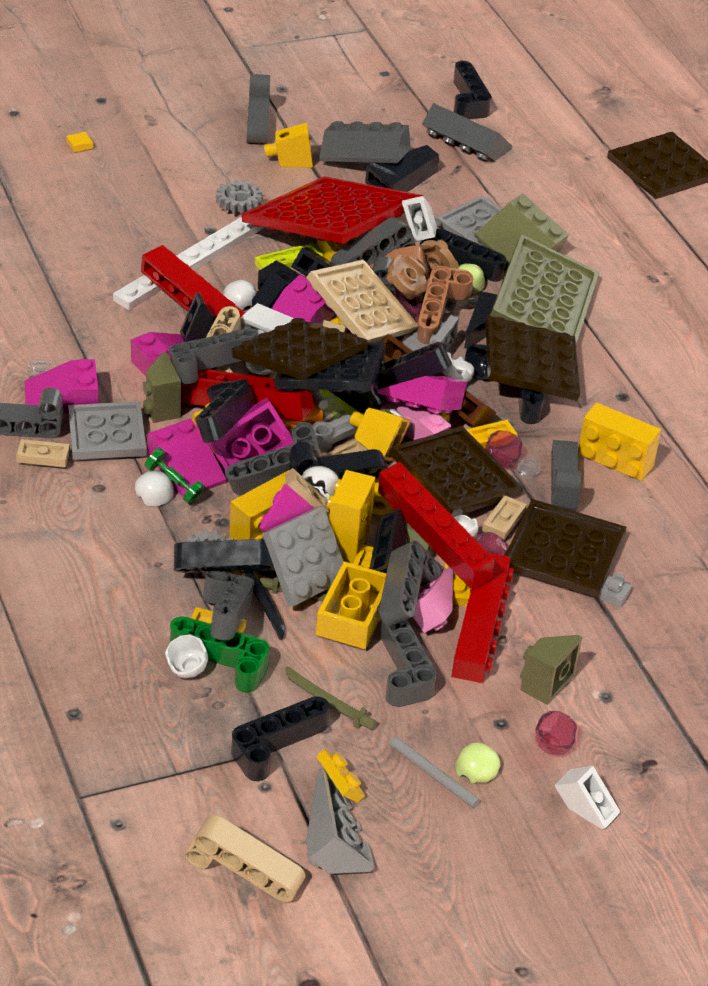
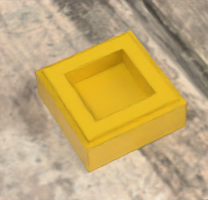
(79, 142)

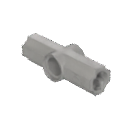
(333, 432)

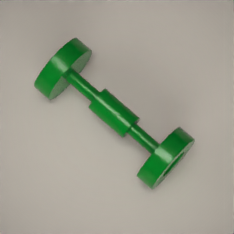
(156, 459)

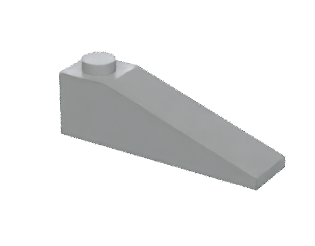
(333, 832)

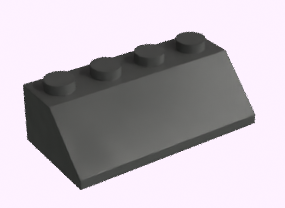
(465, 133)
(365, 142)

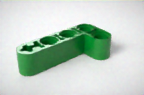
(243, 652)

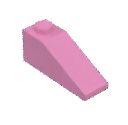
(422, 422)
(435, 602)

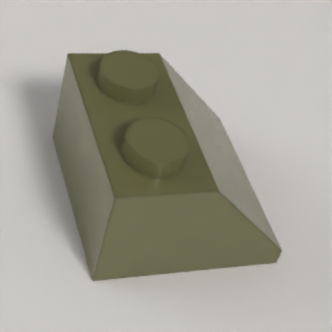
(162, 390)
(549, 666)

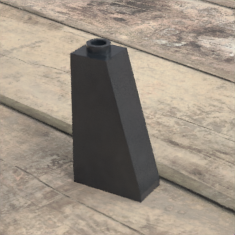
(407, 173)

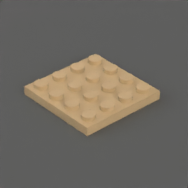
(362, 301)

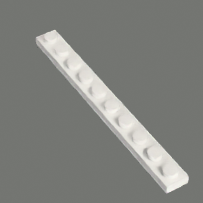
(195, 257)

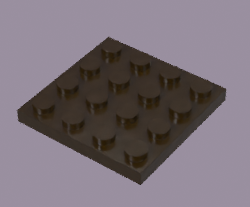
(661, 164)
(299, 348)
(532, 358)
(456, 470)
(565, 547)

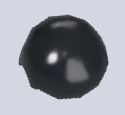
(477, 356)

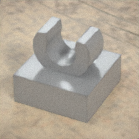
(615, 590)

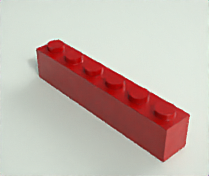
(181, 281)
(288, 404)
(436, 526)
(482, 624)

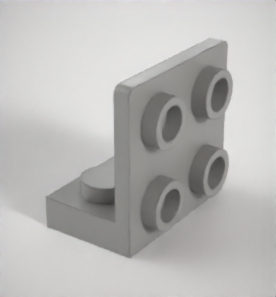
(446, 334)

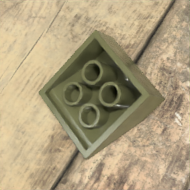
(519, 218)

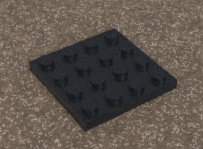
(352, 373)

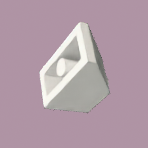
(420, 218)
(587, 796)

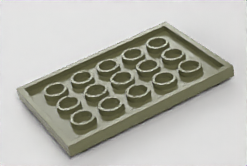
(545, 289)

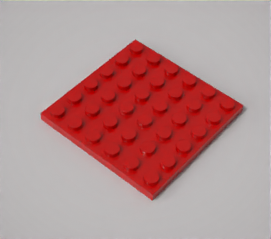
(329, 209)

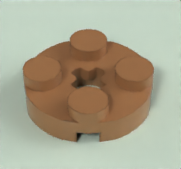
(439, 252)
(410, 286)

